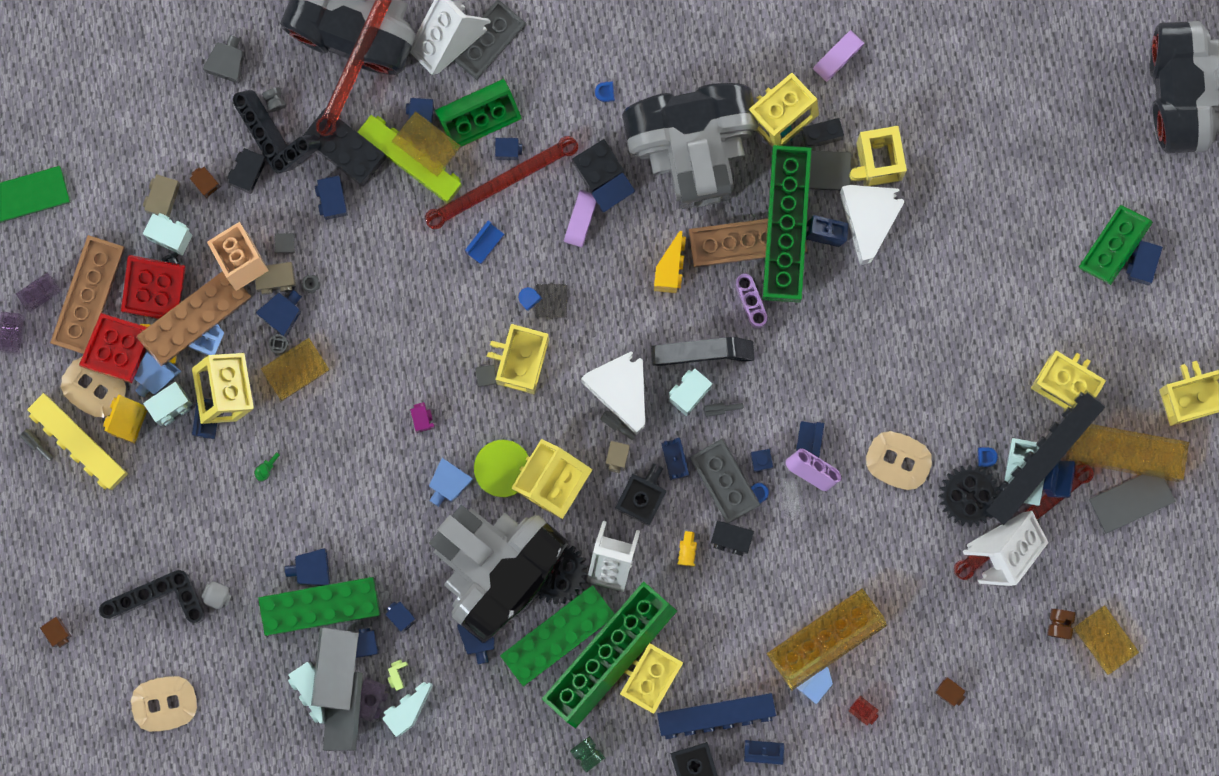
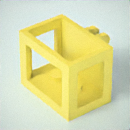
(783, 107)
(877, 139)
(521, 358)
(1066, 379)
(228, 386)
(1192, 396)
(551, 478)
(651, 678)

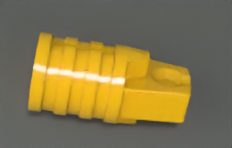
(687, 550)

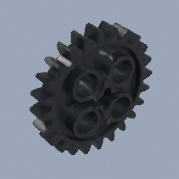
(957, 508)
(573, 578)

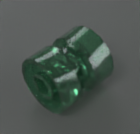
(587, 754)

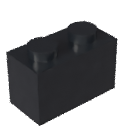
(822, 133)
(247, 170)
(731, 537)

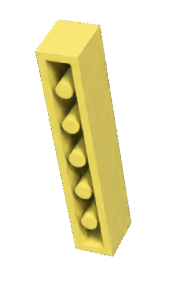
(81, 445)

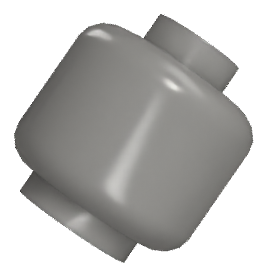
(215, 595)

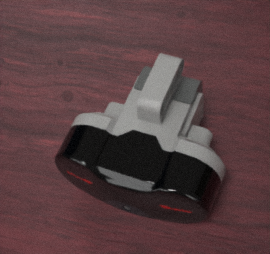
(496, 567)

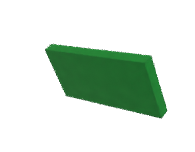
(32, 193)
(1115, 244)

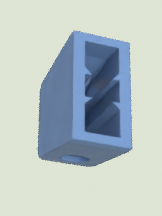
(153, 376)
(448, 482)

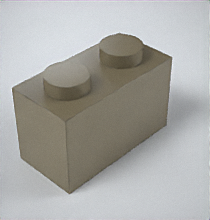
(161, 196)
(278, 277)
(617, 456)

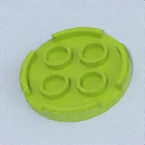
(499, 467)

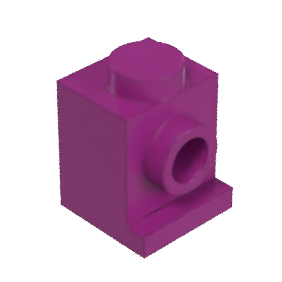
(421, 418)

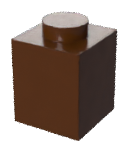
(204, 181)
(56, 632)
(950, 692)

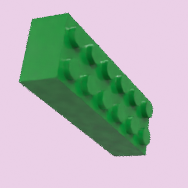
(319, 606)
(557, 636)

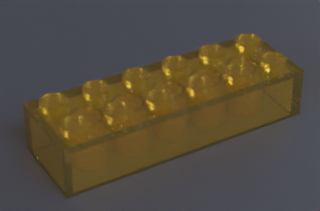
(1130, 452)
(826, 639)

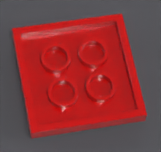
(152, 286)
(114, 348)

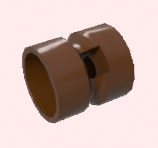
(1061, 624)

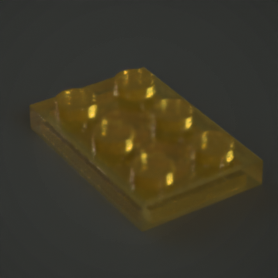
(426, 144)
(295, 369)
(1105, 640)

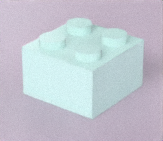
(168, 234)
(690, 391)
(168, 404)

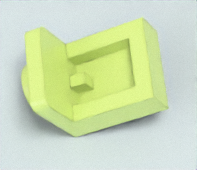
(395, 679)

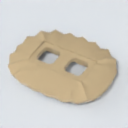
(84, 397)
(893, 473)
(165, 718)

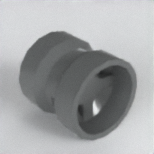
(274, 99)
(281, 347)

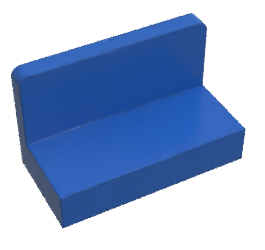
(484, 242)

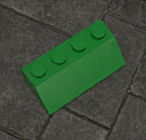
(479, 113)

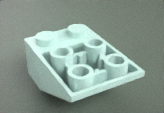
(1017, 452)
(302, 680)
(404, 716)

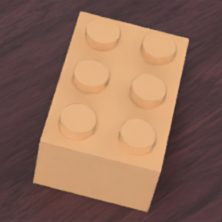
(237, 256)

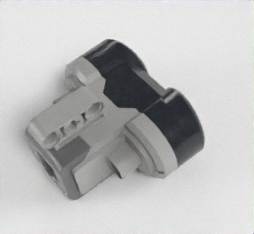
(338, 23)
(1186, 86)
(693, 138)

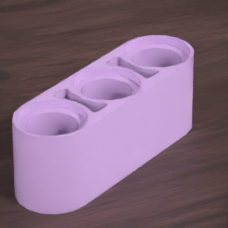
(838, 56)
(580, 219)
(751, 291)
(813, 469)

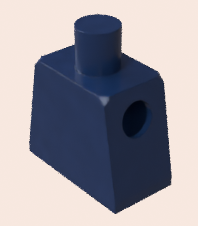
(281, 312)
(310, 568)
(474, 646)

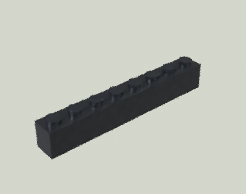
(1044, 457)

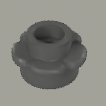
(316, 284)

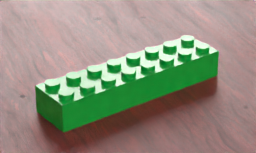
(786, 224)
(609, 655)

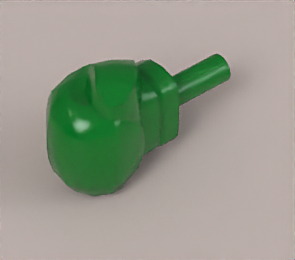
(263, 470)

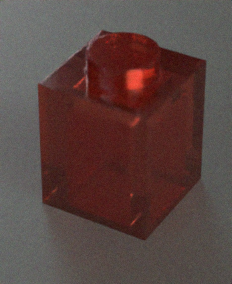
(863, 711)

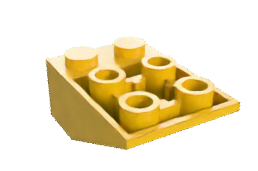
(667, 270)
(125, 418)

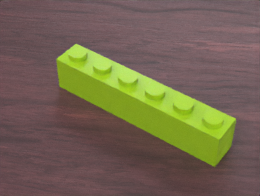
(377, 133)

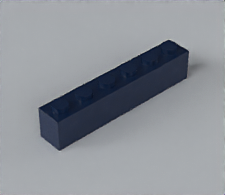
(716, 714)

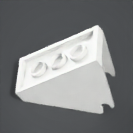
(446, 34)
(869, 216)
(620, 389)
(1010, 548)
(611, 561)

